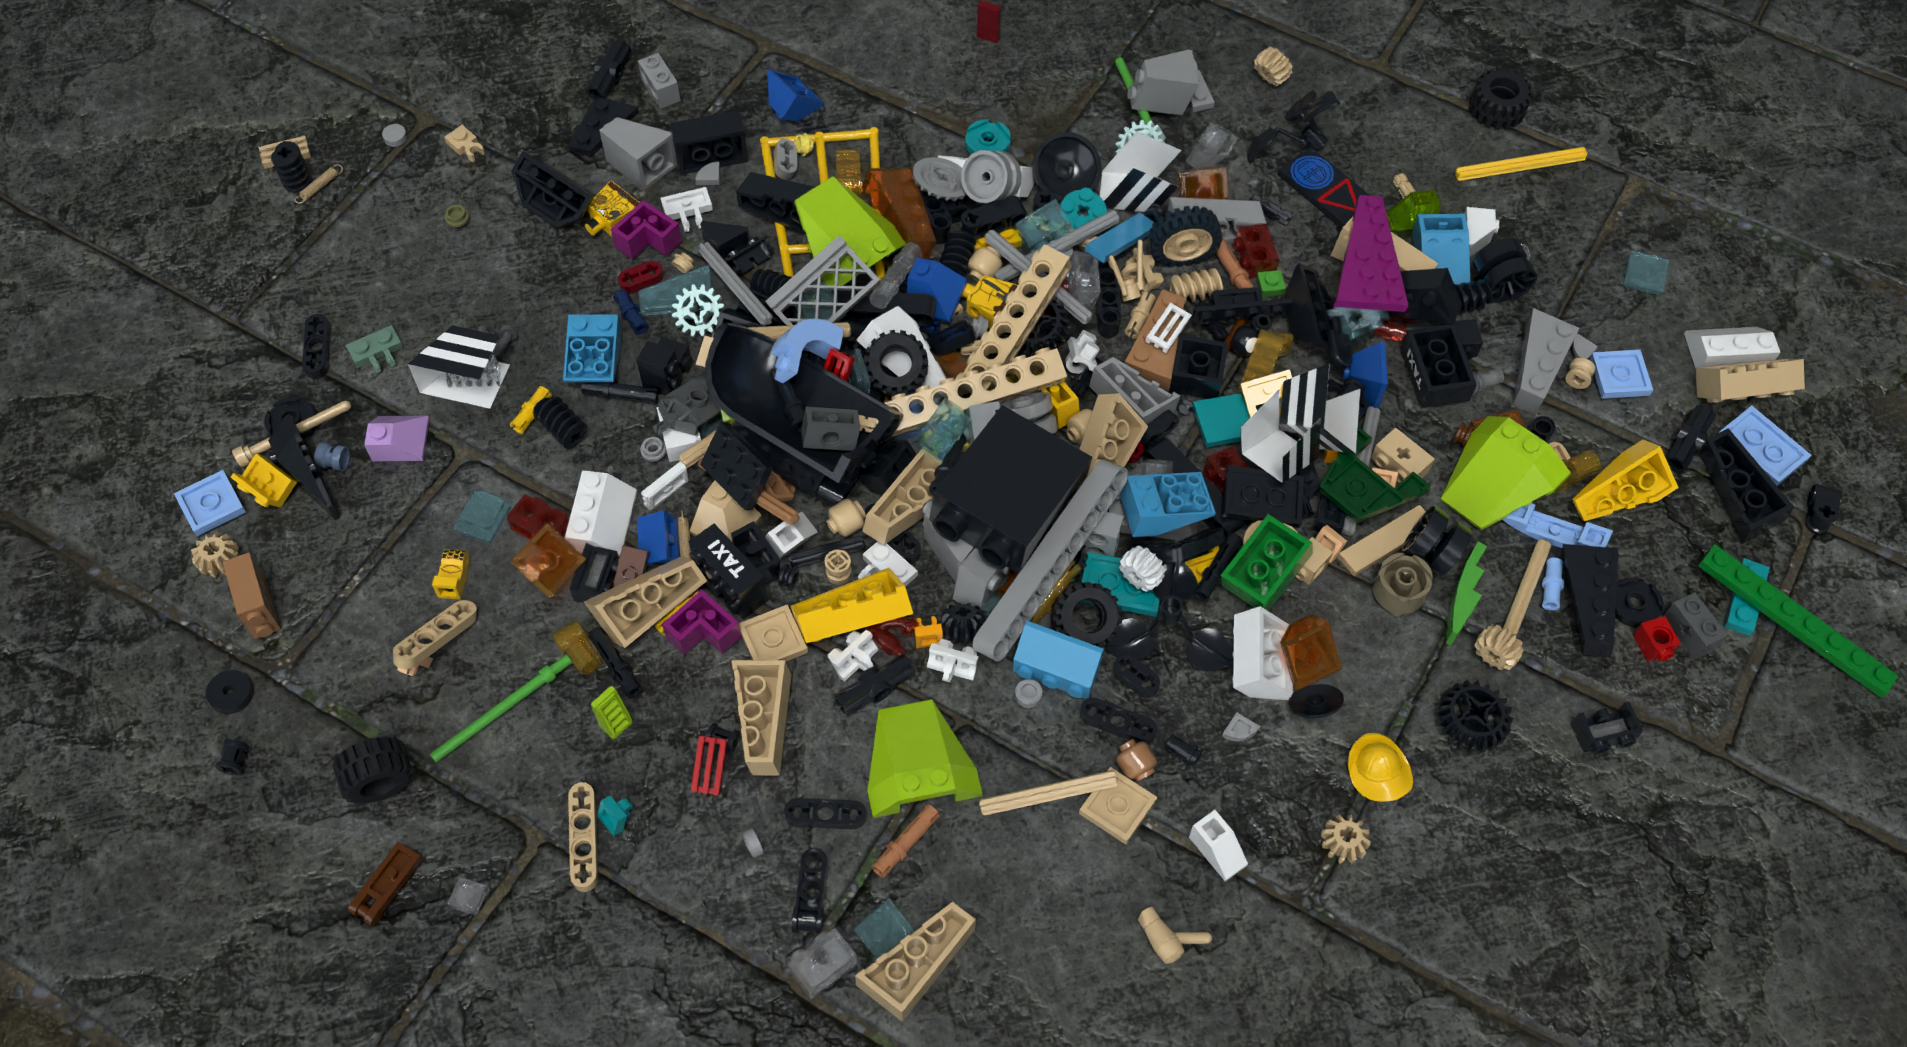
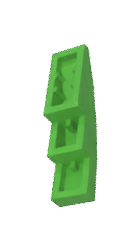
(1464, 597)

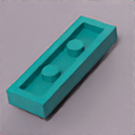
(1741, 614)

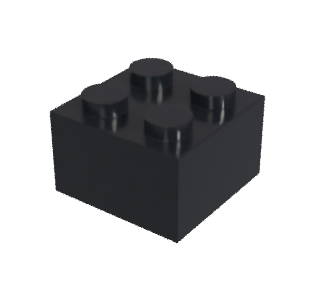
(1198, 367)

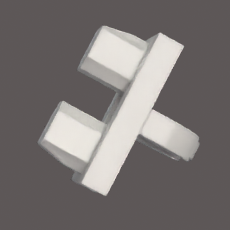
(1083, 351)
(859, 646)
(943, 658)

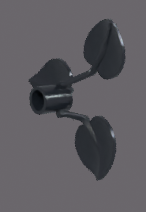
(1311, 133)
(1209, 649)

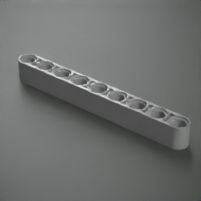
(1050, 560)

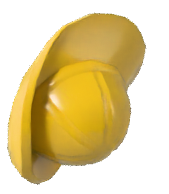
(1379, 768)

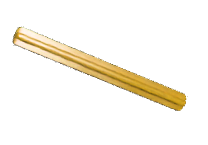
(1520, 163)

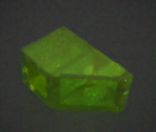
(1405, 212)

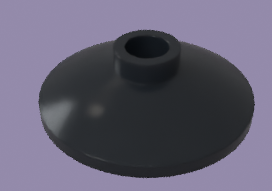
(1316, 701)

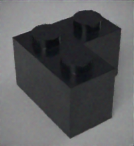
(663, 364)

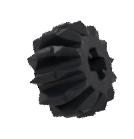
(962, 622)

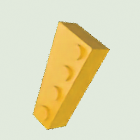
(852, 606)

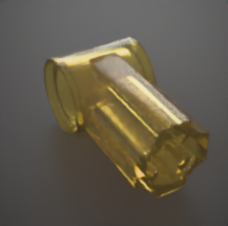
(575, 644)

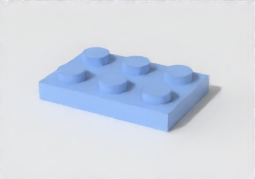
(1768, 444)

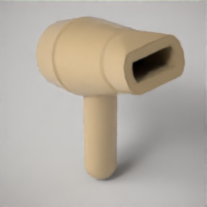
(1165, 941)

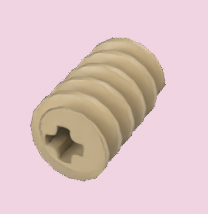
(1196, 284)

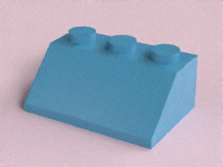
(1057, 660)

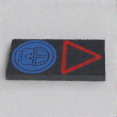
(1322, 185)

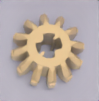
(1273, 66)
(212, 552)
(1499, 647)
(1356, 841)

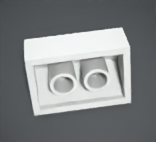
(1731, 346)
(601, 512)
(1258, 655)

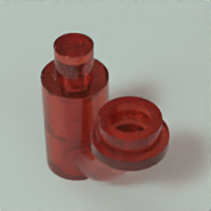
(1392, 330)
(886, 640)

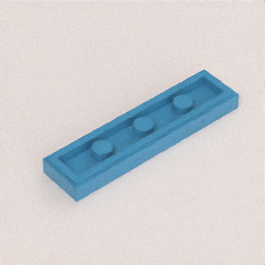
(1119, 238)

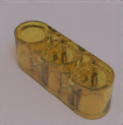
(849, 169)
(1263, 356)

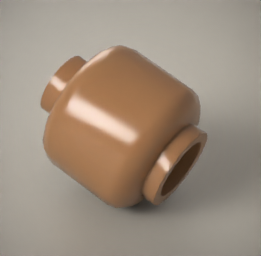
(1136, 760)

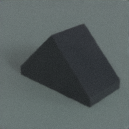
(725, 237)

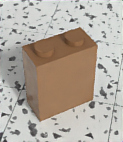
(251, 595)

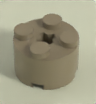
(1402, 583)

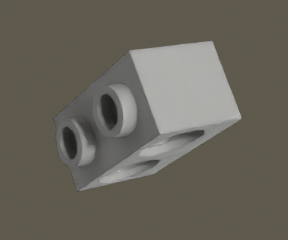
(659, 80)
(1105, 536)

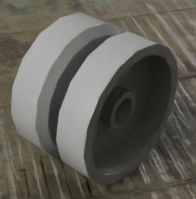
(990, 176)
(1035, 408)

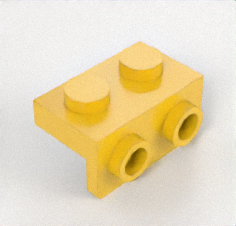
(265, 482)

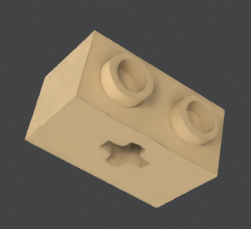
(1401, 455)

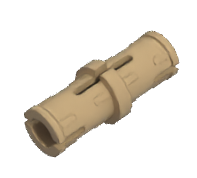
(1139, 315)

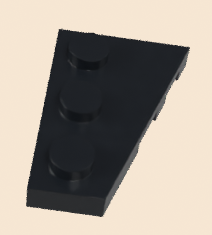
(601, 111)

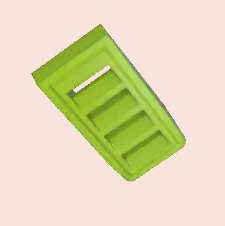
(611, 713)

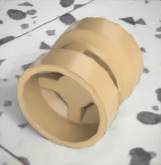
(841, 572)

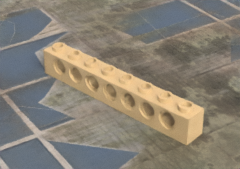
(1045, 260)
(1052, 374)

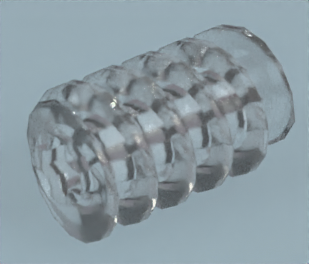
(491, 373)

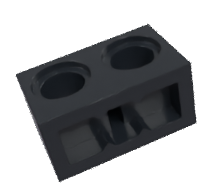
(888, 465)

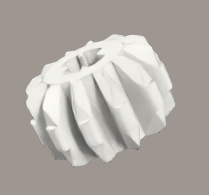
(1142, 568)

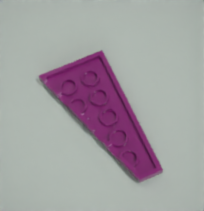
(1370, 262)

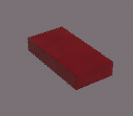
(988, 21)

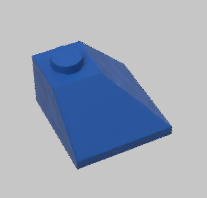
(791, 96)
(940, 282)
(1371, 370)

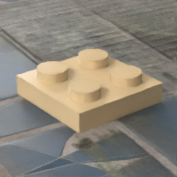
(773, 636)
(1119, 808)

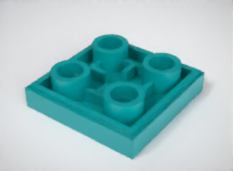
(1221, 419)

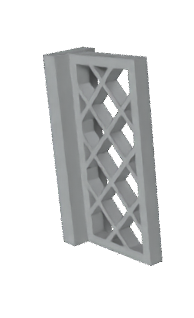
(813, 273)

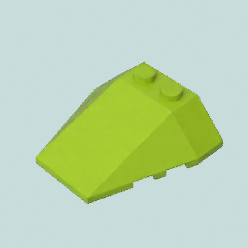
(837, 211)
(1501, 472)
(917, 759)

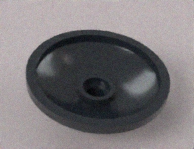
(1072, 153)

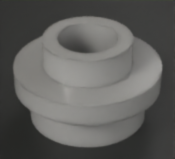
(980, 325)
(650, 444)

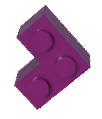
(643, 227)
(701, 619)

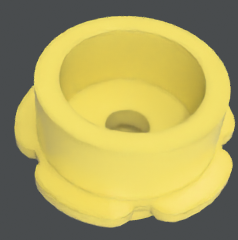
(803, 143)

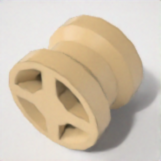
(1580, 373)

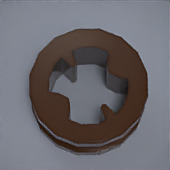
(1463, 434)

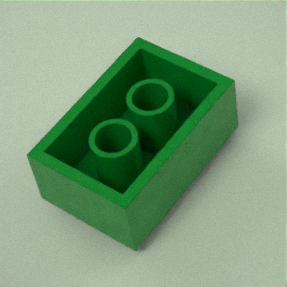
(1266, 563)

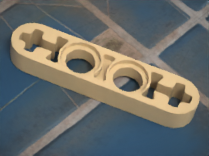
(431, 631)
(586, 836)

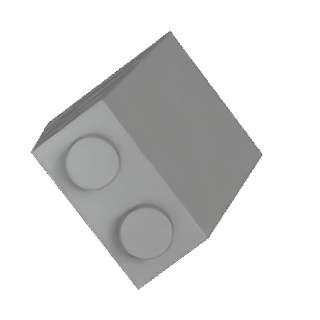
(1165, 83)
(638, 151)
(948, 552)

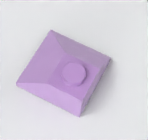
(397, 438)

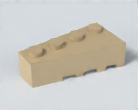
(1750, 379)
(1112, 431)
(762, 709)

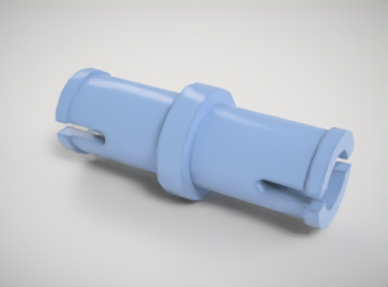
(1552, 584)

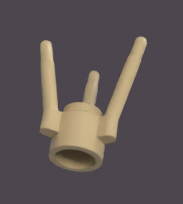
(1129, 288)

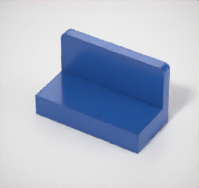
(660, 536)

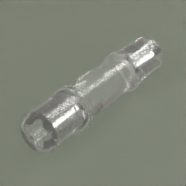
(895, 275)

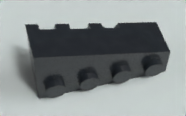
(772, 199)
(1430, 296)

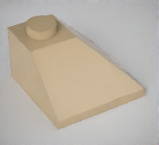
(720, 508)

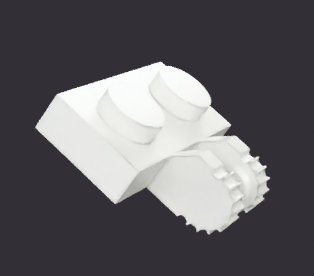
(687, 204)
(883, 557)

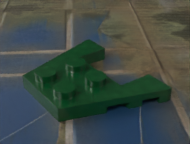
(1361, 490)

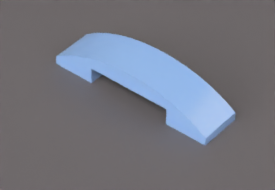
(1556, 530)

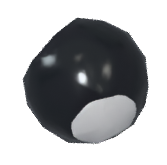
(1244, 340)

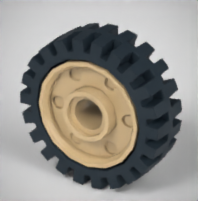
(1185, 236)

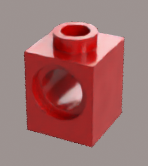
(1660, 630)

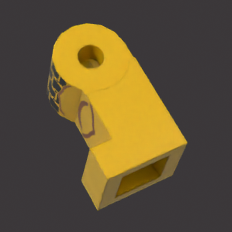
(452, 574)

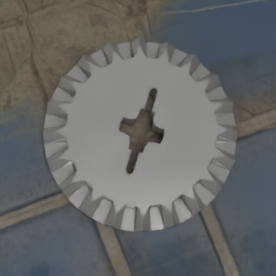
(939, 178)

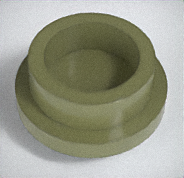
(456, 216)

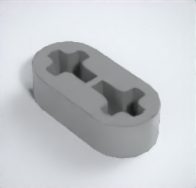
(789, 159)

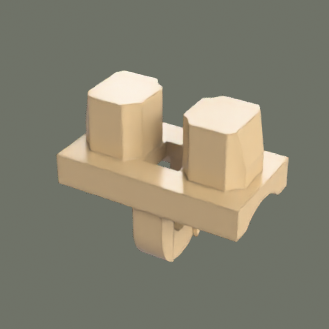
(1150, 279)

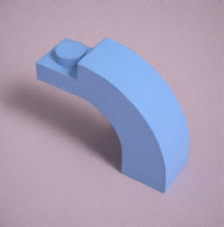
(808, 335)

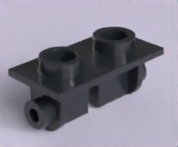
(755, 249)

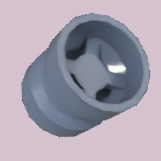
(330, 456)

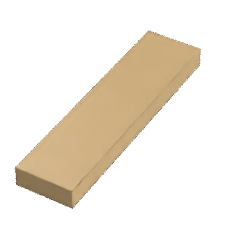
(1380, 543)

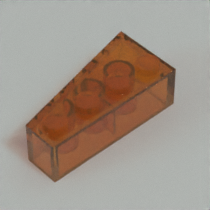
(901, 204)

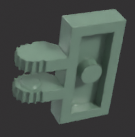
(375, 346)

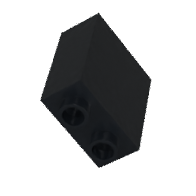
(1008, 489)

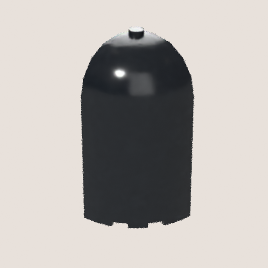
(743, 388)

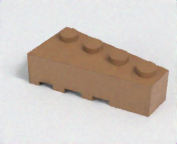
(1146, 358)

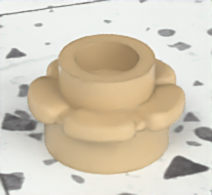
(683, 263)

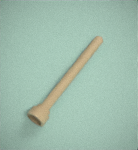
(245, 454)

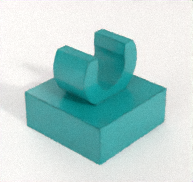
(614, 814)

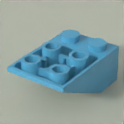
(1445, 241)
(592, 348)
(1165, 502)

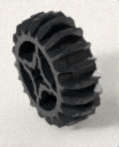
(1046, 323)
(1472, 729)

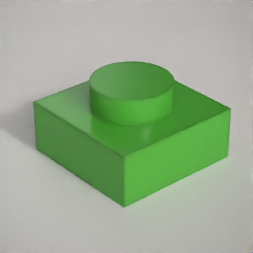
(1271, 283)

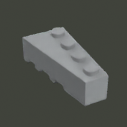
(1230, 213)
(1542, 354)
(977, 581)

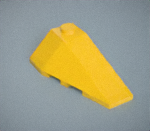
(1629, 480)

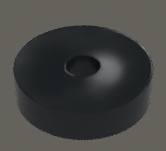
(227, 681)

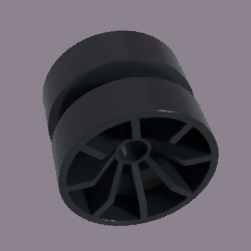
(1505, 269)
(1441, 544)

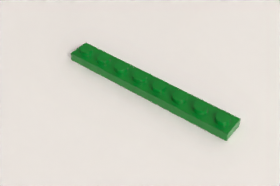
(1798, 621)

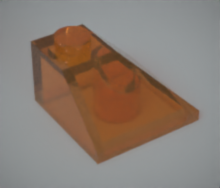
(1204, 183)
(548, 560)
(1309, 651)

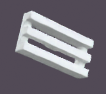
(1160, 341)
(665, 486)

